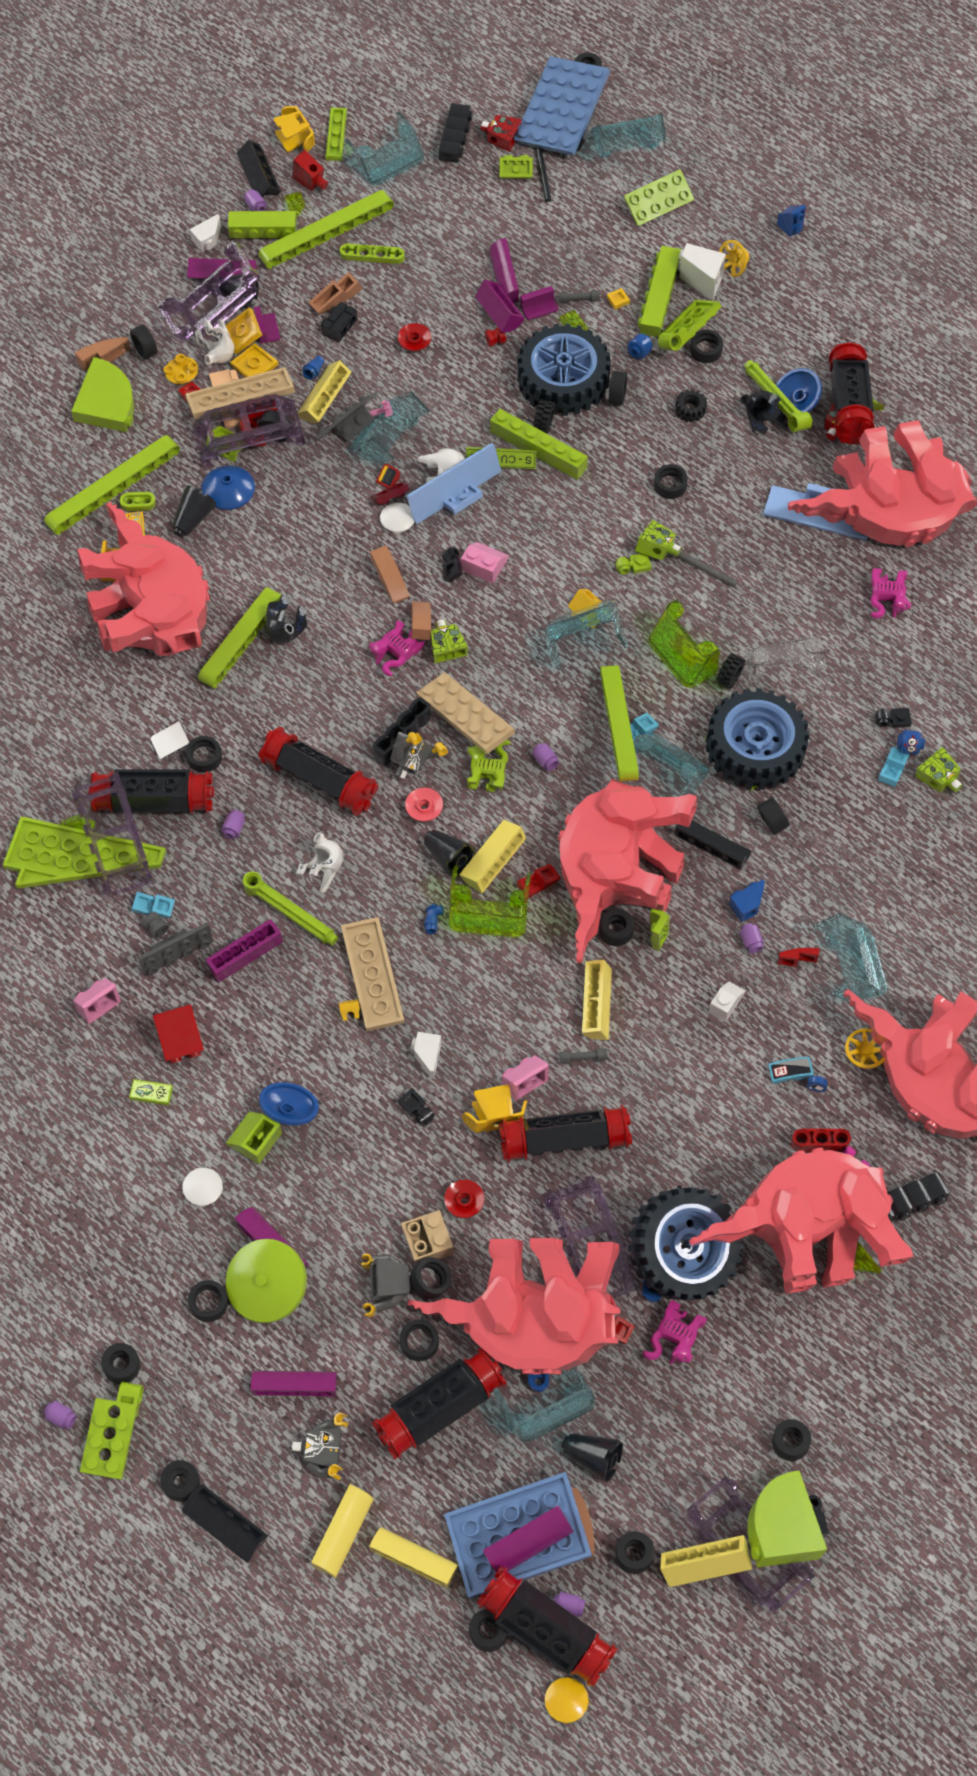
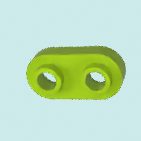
(138, 501)

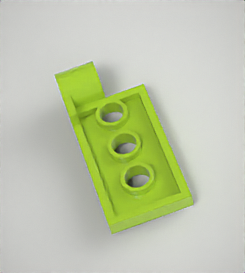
(687, 324)
(128, 1401)

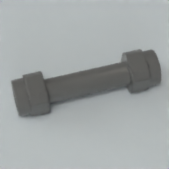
(594, 295)
(600, 1055)

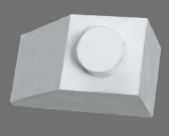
(206, 233)
(726, 1001)
(427, 1051)

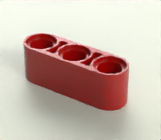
(828, 1135)

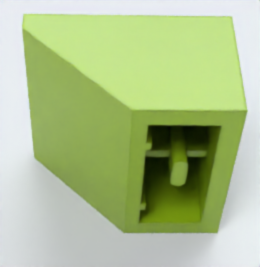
(255, 1136)

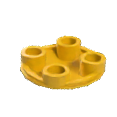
(181, 369)
(566, 1700)

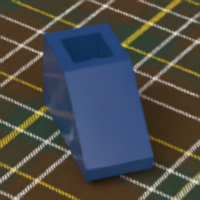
(792, 219)
(747, 902)

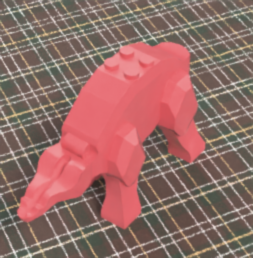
(893, 502)
(154, 580)
(604, 849)
(928, 1066)
(812, 1200)
(534, 1323)

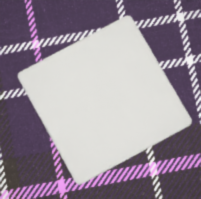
(169, 740)

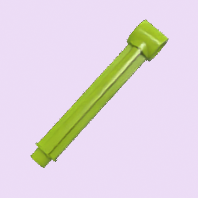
(796, 419)
(288, 908)

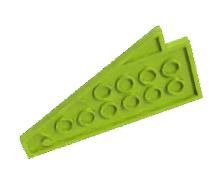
(59, 853)

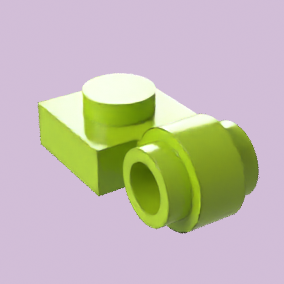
(638, 563)

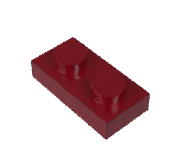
(394, 491)

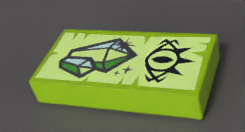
(151, 1092)

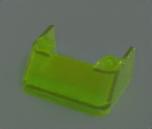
(488, 916)

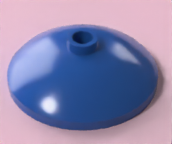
(798, 384)
(229, 487)
(288, 1104)

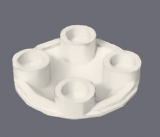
(397, 517)
(202, 1186)

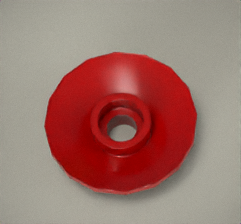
(416, 332)
(460, 1190)

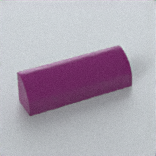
(202, 267)
(504, 269)
(499, 306)
(244, 950)
(258, 1228)
(294, 1383)
(529, 1540)

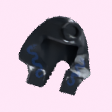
(760, 407)
(276, 627)

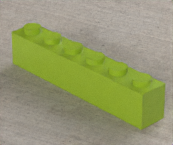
(660, 291)
(530, 438)

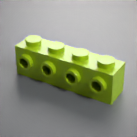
(261, 224)

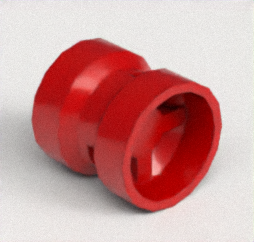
(494, 337)

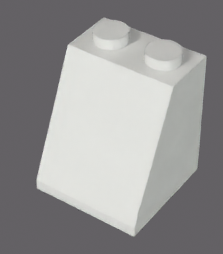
(702, 269)

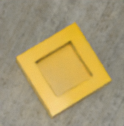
(618, 298)

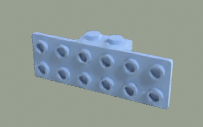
(456, 486)
(778, 508)

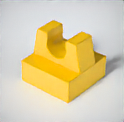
(349, 1006)

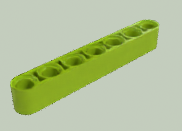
(237, 640)

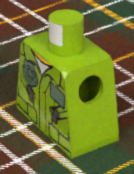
(657, 541)
(447, 642)
(940, 772)

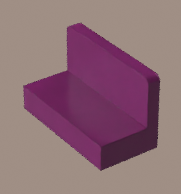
(538, 303)
(267, 325)

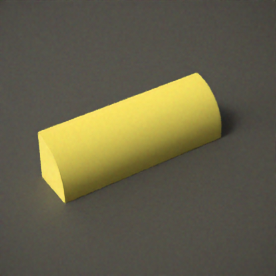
(324, 392)
(493, 856)
(597, 1000)
(342, 1531)
(413, 1557)
(706, 1561)

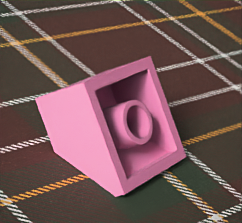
(483, 561)
(97, 1000)
(526, 1076)

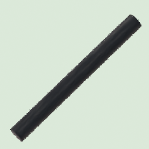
(543, 175)

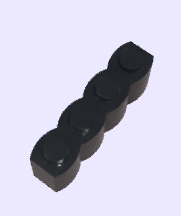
(455, 132)
(408, 721)
(917, 1196)

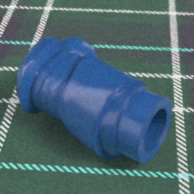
(431, 920)

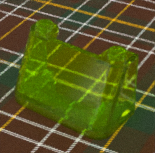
(679, 652)

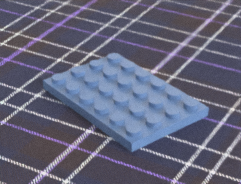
(562, 105)
(492, 1519)

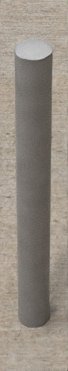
(708, 569)

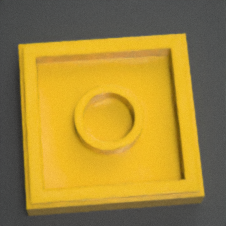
(243, 330)
(254, 361)

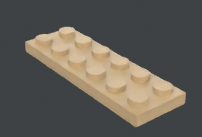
(240, 390)
(466, 713)
(372, 974)

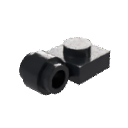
(452, 567)
(898, 717)
(413, 1103)
(819, 1514)

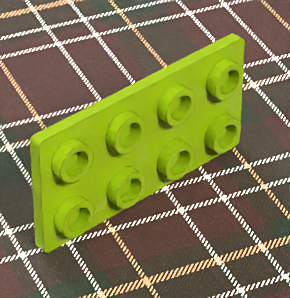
(658, 197)

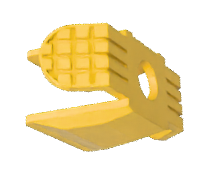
(294, 129)
(491, 1106)

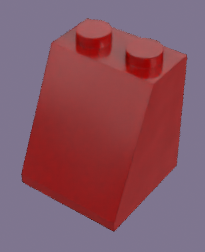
(178, 1033)

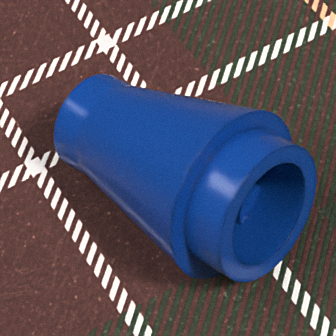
(313, 368)

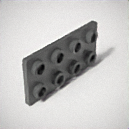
(353, 421)
(175, 947)

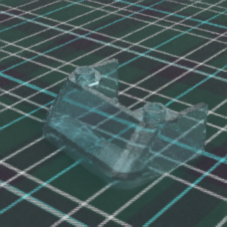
(629, 134)
(389, 160)
(383, 432)
(582, 619)
(690, 767)
(856, 955)
(576, 1402)

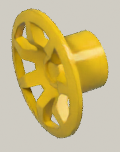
(737, 257)
(864, 1051)

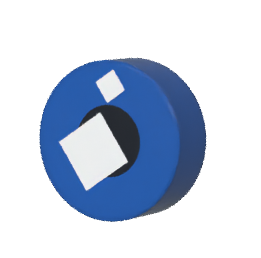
(817, 1084)

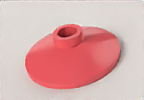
(424, 797)

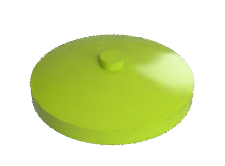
(266, 1281)

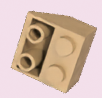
(428, 1237)

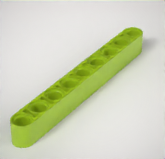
(325, 228)
(111, 484)
(619, 723)

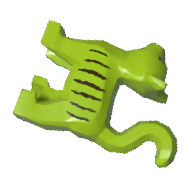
(487, 768)

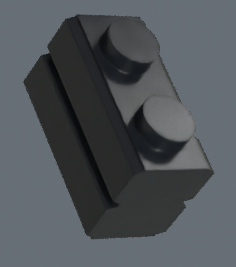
(339, 321)

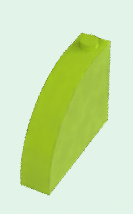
(105, 398)
(784, 1524)

